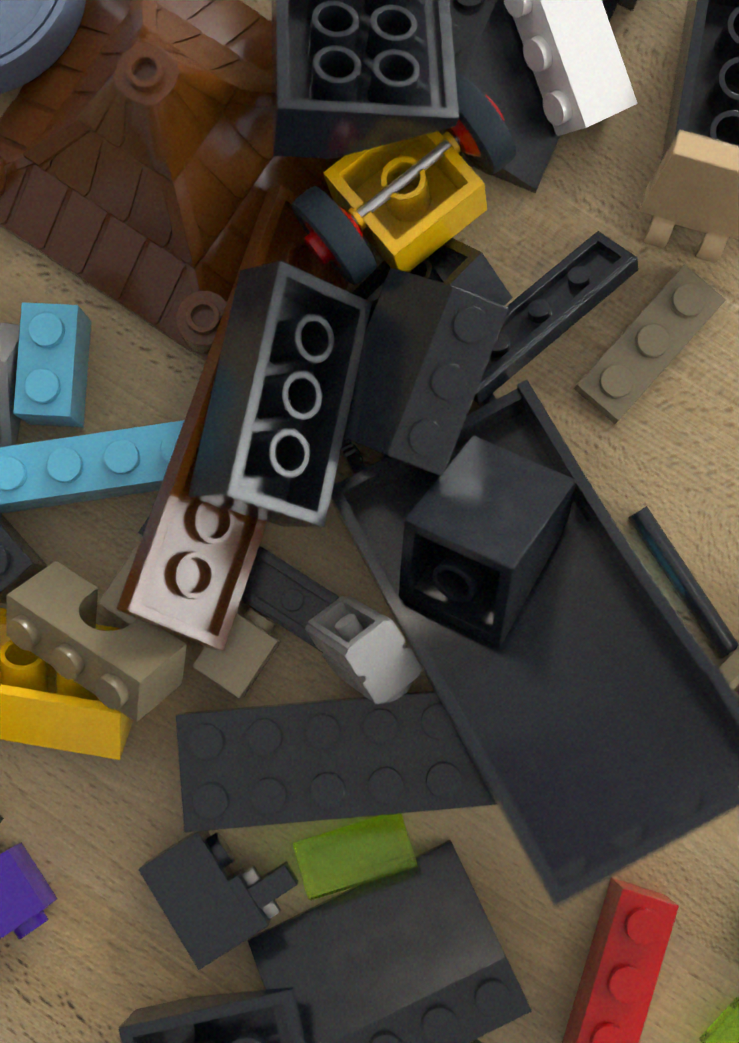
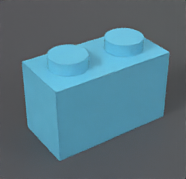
(52, 365)

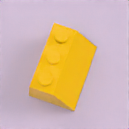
(51, 710)

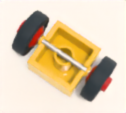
(406, 193)

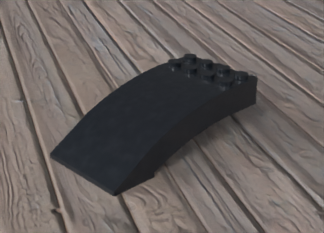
(598, 706)

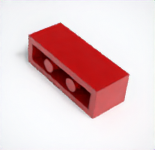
(621, 966)

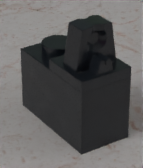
(208, 901)

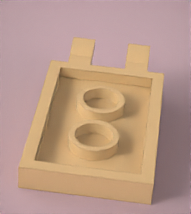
(697, 191)

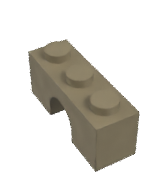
(245, 651)
(124, 667)

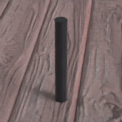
(684, 582)

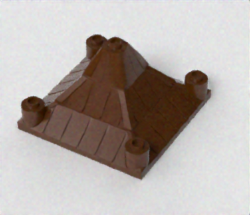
(151, 157)

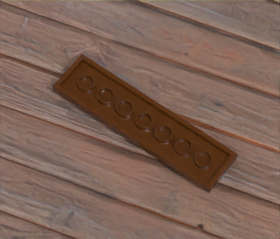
(192, 551)

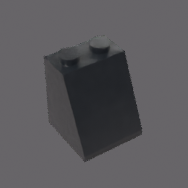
(483, 538)

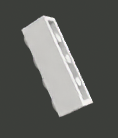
(573, 60)

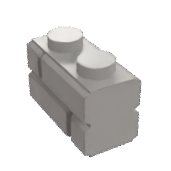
(364, 649)

